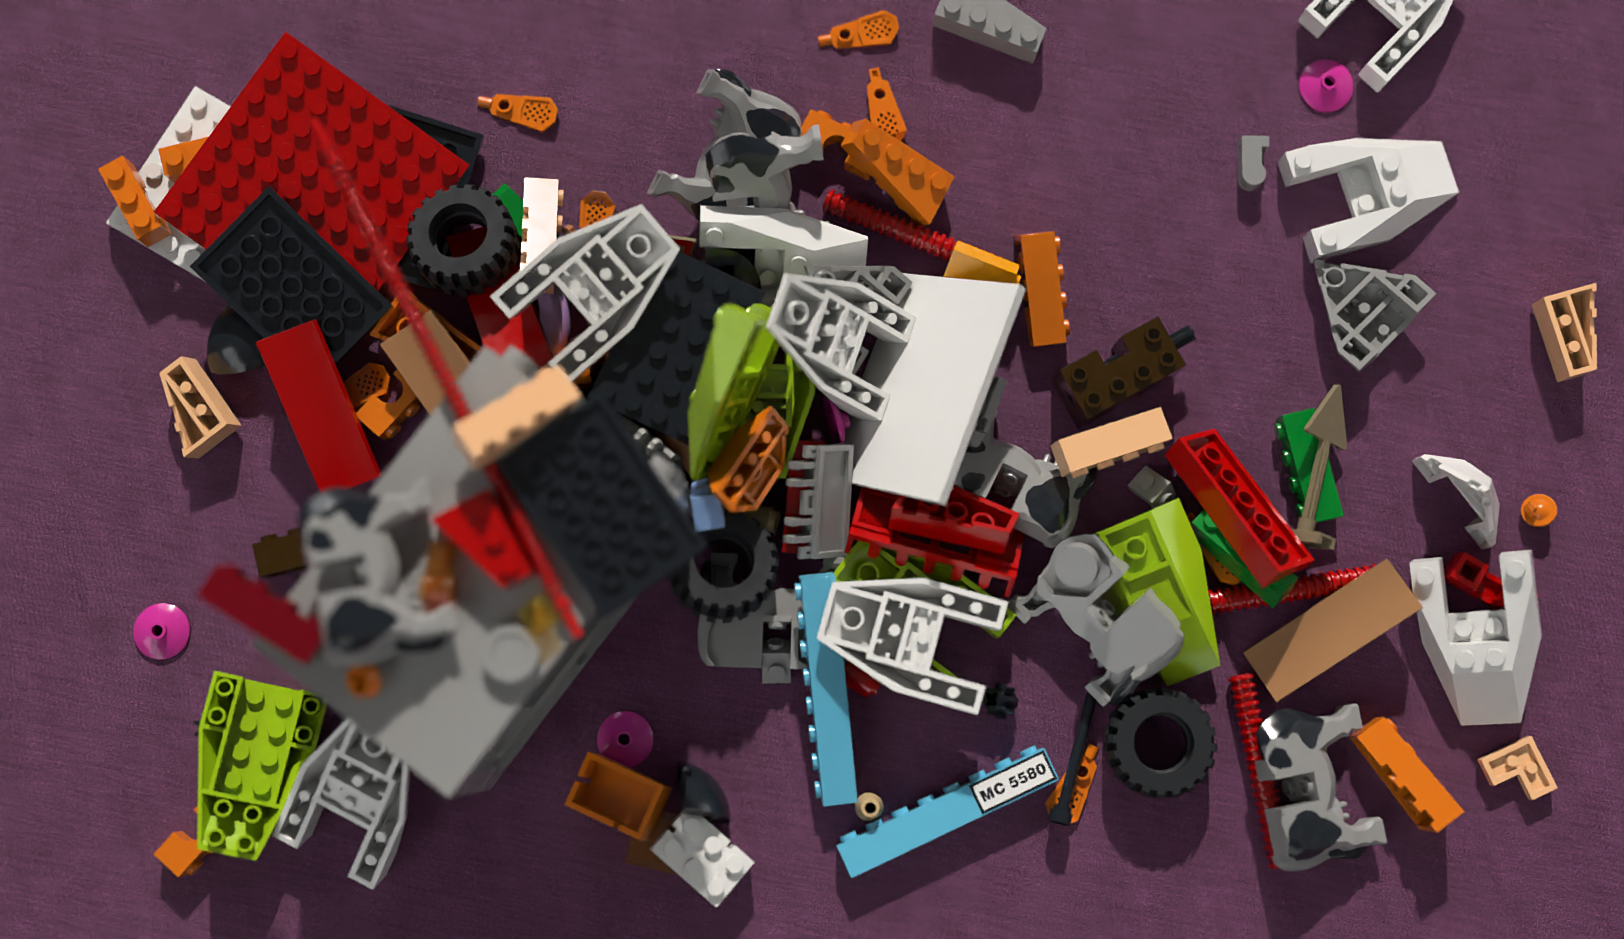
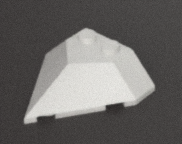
(1475, 488)

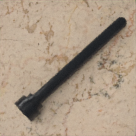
(1062, 812)

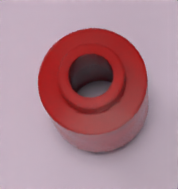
(860, 681)

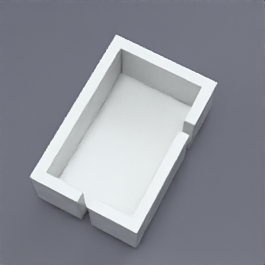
(702, 856)

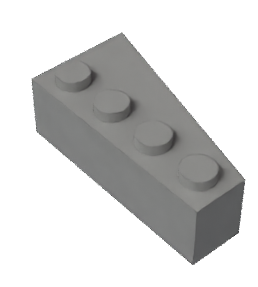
(993, 25)

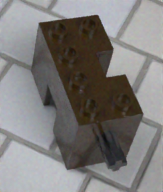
(1141, 363)

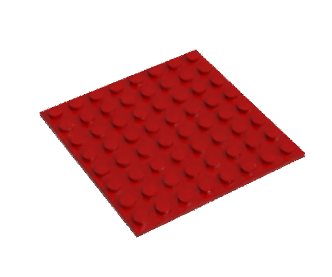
(269, 144)

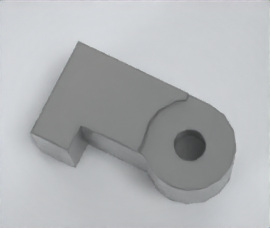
(1249, 161)

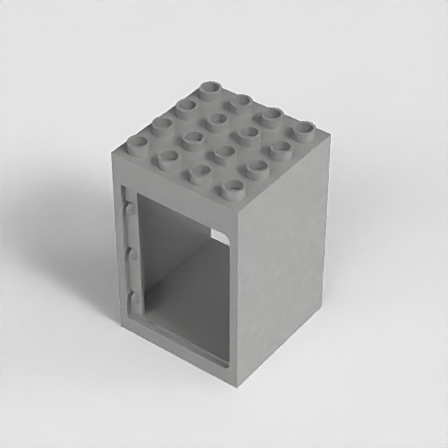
(443, 706)

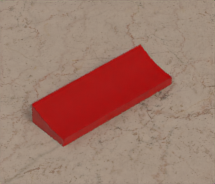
(494, 326)
(318, 407)
(1238, 507)

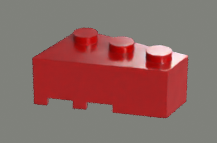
(487, 538)

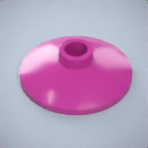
(1317, 93)
(835, 420)
(174, 635)
(639, 733)

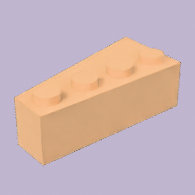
(514, 417)

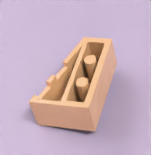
(1568, 331)
(197, 406)

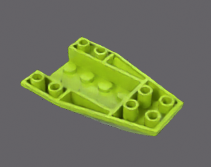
(1170, 562)
(249, 758)

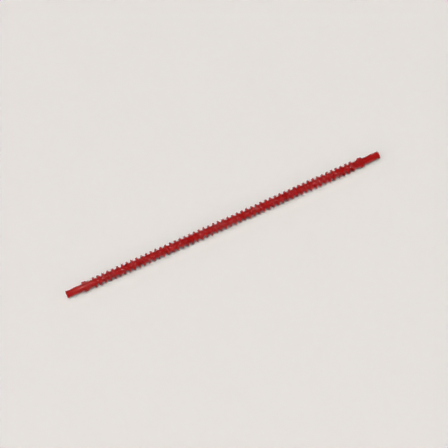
(328, 151)

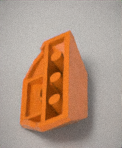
(750, 462)

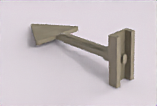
(1329, 427)

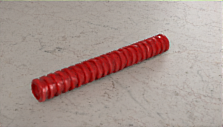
(889, 225)
(1304, 588)
(1250, 721)

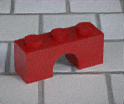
(1473, 579)

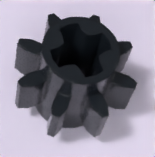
(1000, 701)

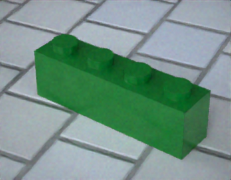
(1299, 457)
(1216, 544)

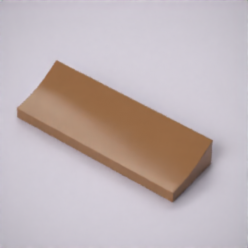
(412, 365)
(1332, 629)

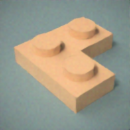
(1519, 760)

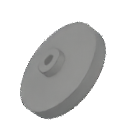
(510, 653)

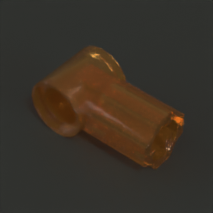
(438, 582)

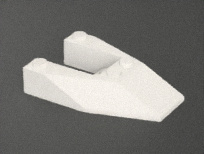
(1414, 18)
(1384, 185)
(781, 241)
(605, 273)
(823, 330)
(894, 630)
(1486, 654)
(359, 783)

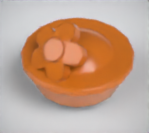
(1539, 510)
(364, 681)

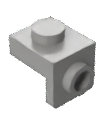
(1152, 487)
(776, 661)

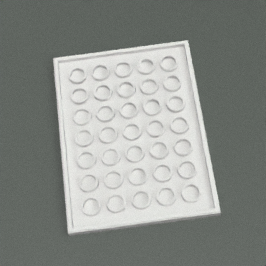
(932, 385)

